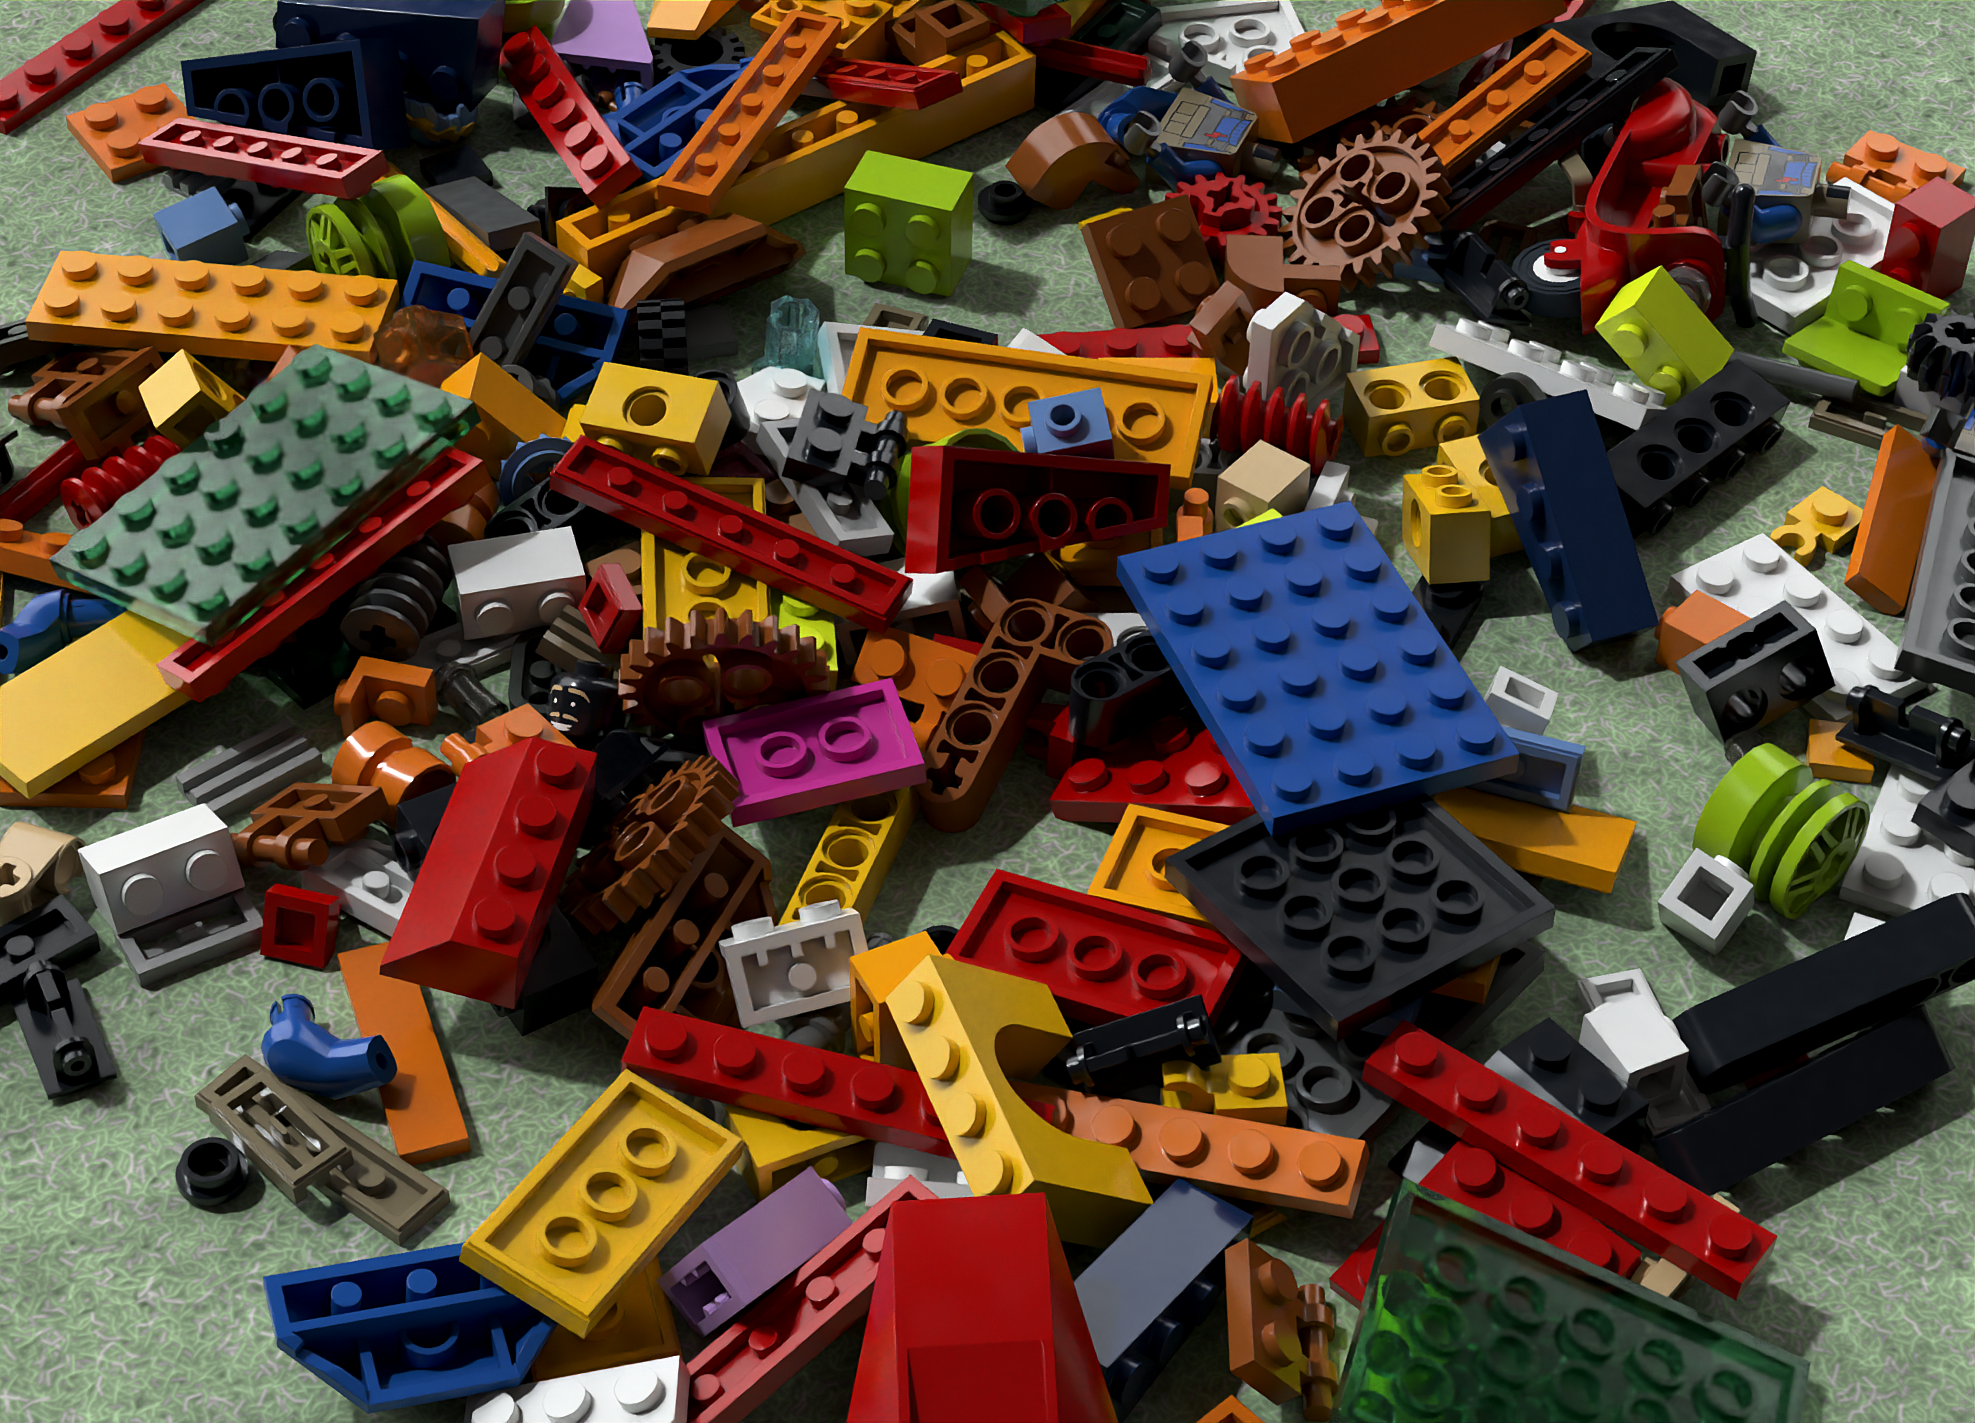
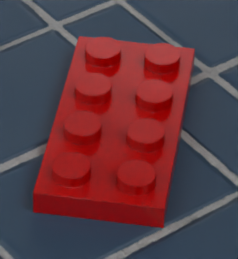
(1160, 767)
(1094, 952)

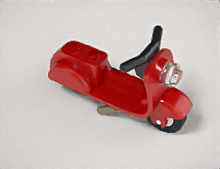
(1613, 216)

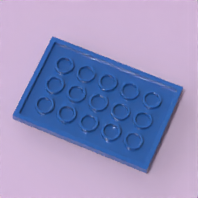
(1315, 667)

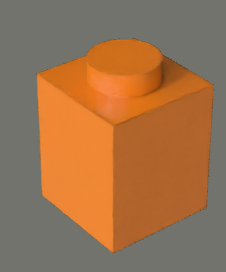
(1693, 626)

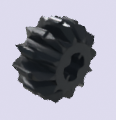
(1943, 355)

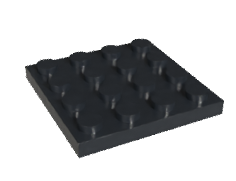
(1360, 906)

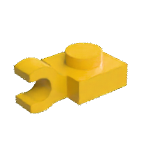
(1237, 1088)

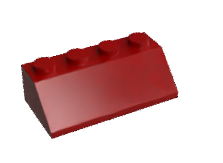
(494, 872)

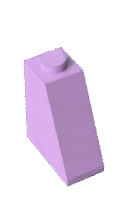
(605, 43)
(755, 1251)

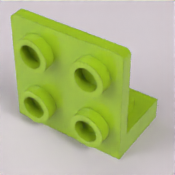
(1864, 328)

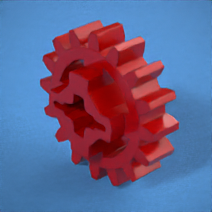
(1230, 208)

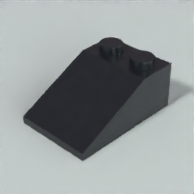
(1557, 1071)

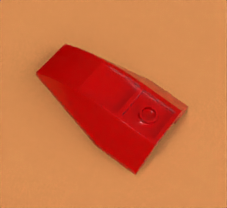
(976, 1320)

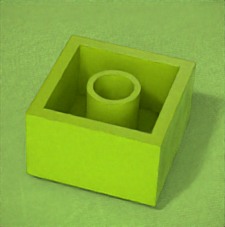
(908, 223)

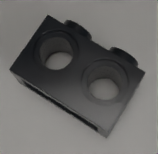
(1756, 672)

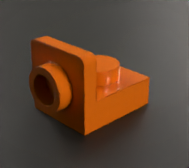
(388, 691)

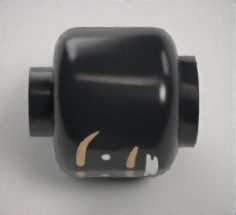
(586, 704)

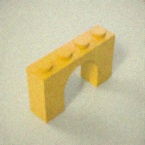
(966, 1036)

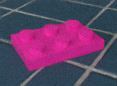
(816, 751)

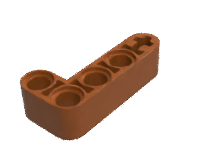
(965, 775)

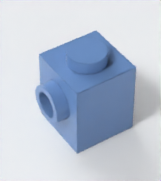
(203, 230)
(1069, 426)

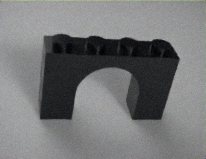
(1709, 59)

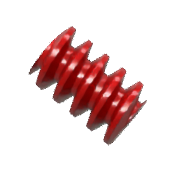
(1292, 429)
(101, 488)

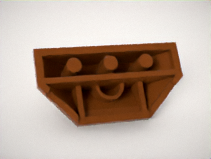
(701, 262)
(674, 948)

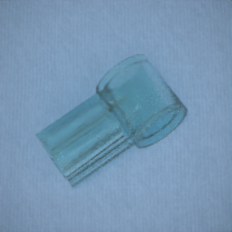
(792, 337)

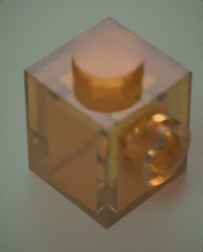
(424, 344)

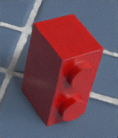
(1931, 238)

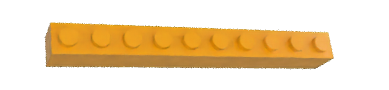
(818, 154)

